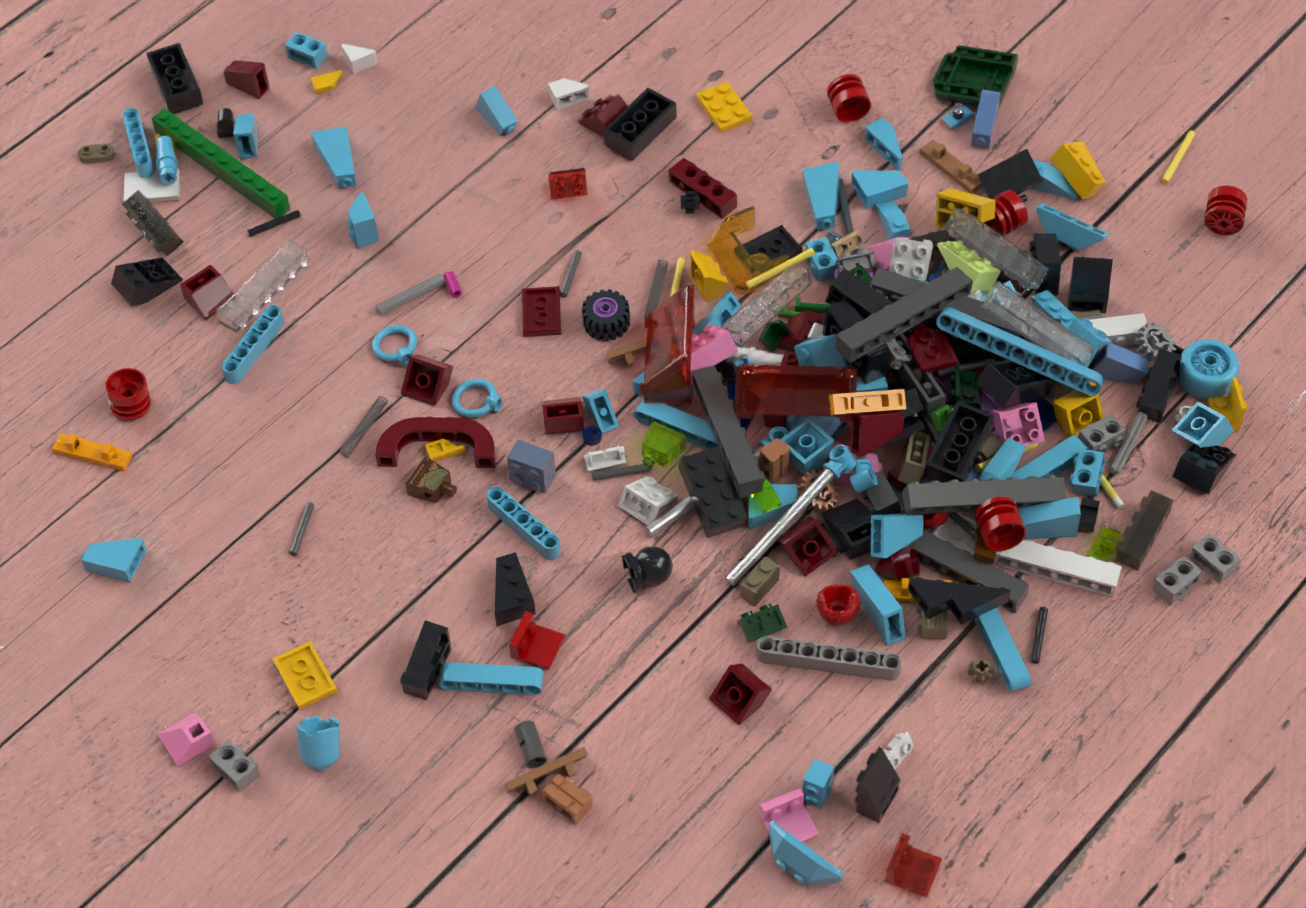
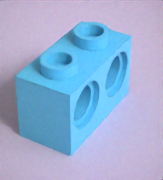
(306, 50)
(823, 262)
(1087, 472)
(818, 783)

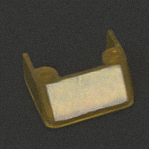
(732, 256)

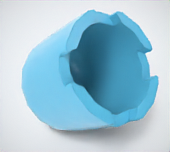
(319, 742)

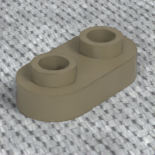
(96, 153)

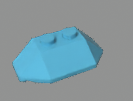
(1069, 229)
(800, 859)

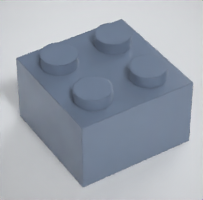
(531, 466)

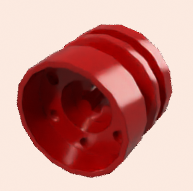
(848, 98)
(1225, 210)
(1009, 213)
(128, 394)
(1000, 523)

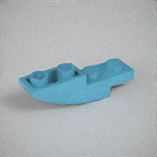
(723, 310)

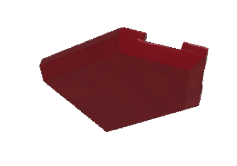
(931, 349)

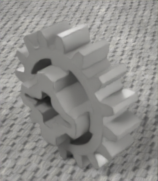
(1154, 338)

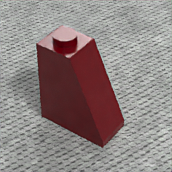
(247, 77)
(873, 430)

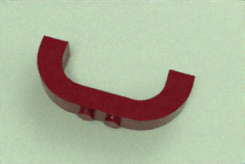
(434, 429)

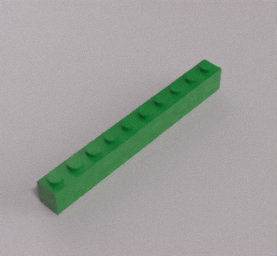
(221, 164)

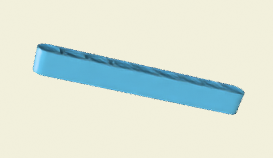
(1025, 359)

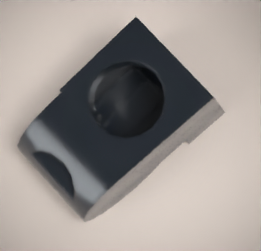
(225, 123)
(1089, 512)

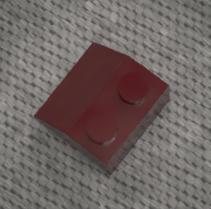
(800, 328)
(426, 378)
(807, 545)
(740, 693)

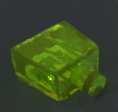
(662, 445)

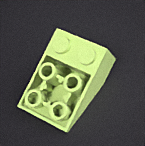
(967, 260)

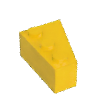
(1078, 168)
(952, 199)

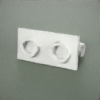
(605, 459)
(900, 747)

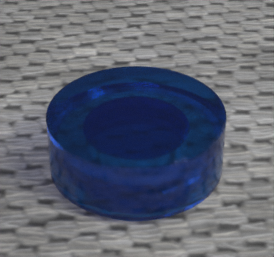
(592, 435)

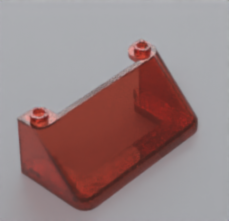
(670, 349)
(791, 389)

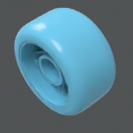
(1207, 369)

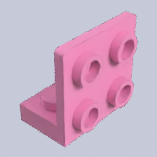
(790, 814)

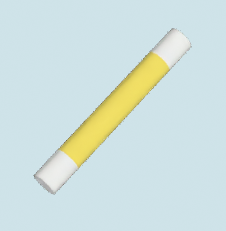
(1110, 491)

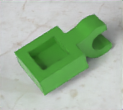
(941, 416)

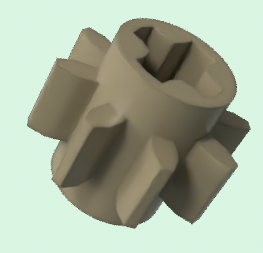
(981, 671)

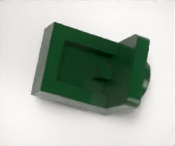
(773, 334)

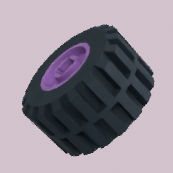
(606, 315)

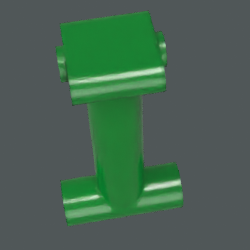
(810, 306)

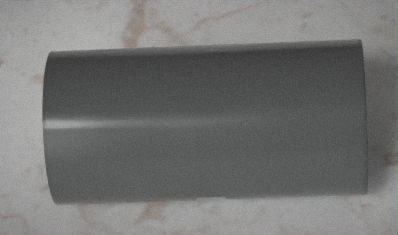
(530, 744)

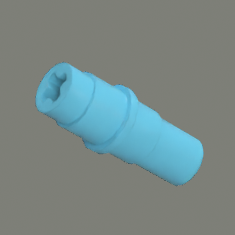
(166, 161)

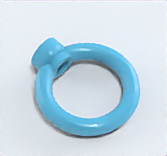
(402, 354)
(492, 402)

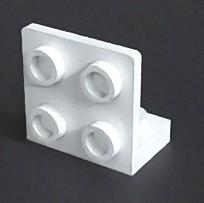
(911, 258)
(645, 498)

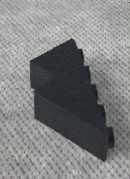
(962, 599)

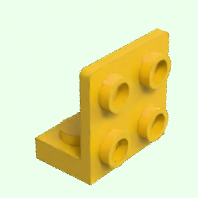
(1231, 406)

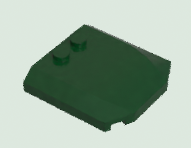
(972, 69)

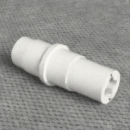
(756, 356)

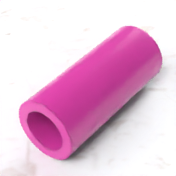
(452, 284)

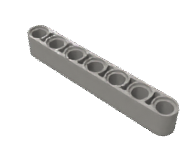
(835, 665)

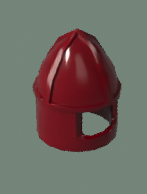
(899, 565)

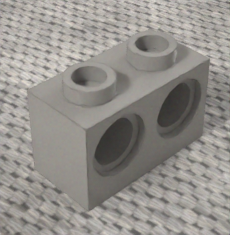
(1103, 434)
(1212, 561)
(1179, 582)
(230, 768)

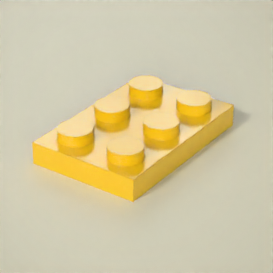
(724, 107)
(305, 675)

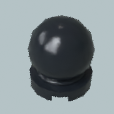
(649, 567)

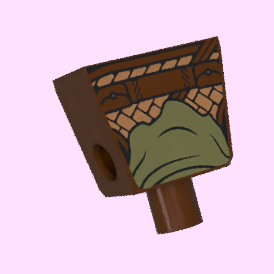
(430, 482)

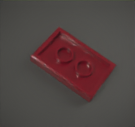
(541, 311)

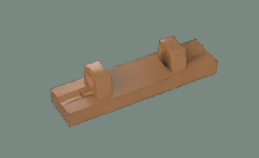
(951, 166)
(627, 352)
(565, 762)

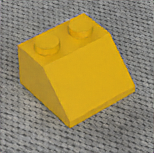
(707, 276)
(1077, 411)

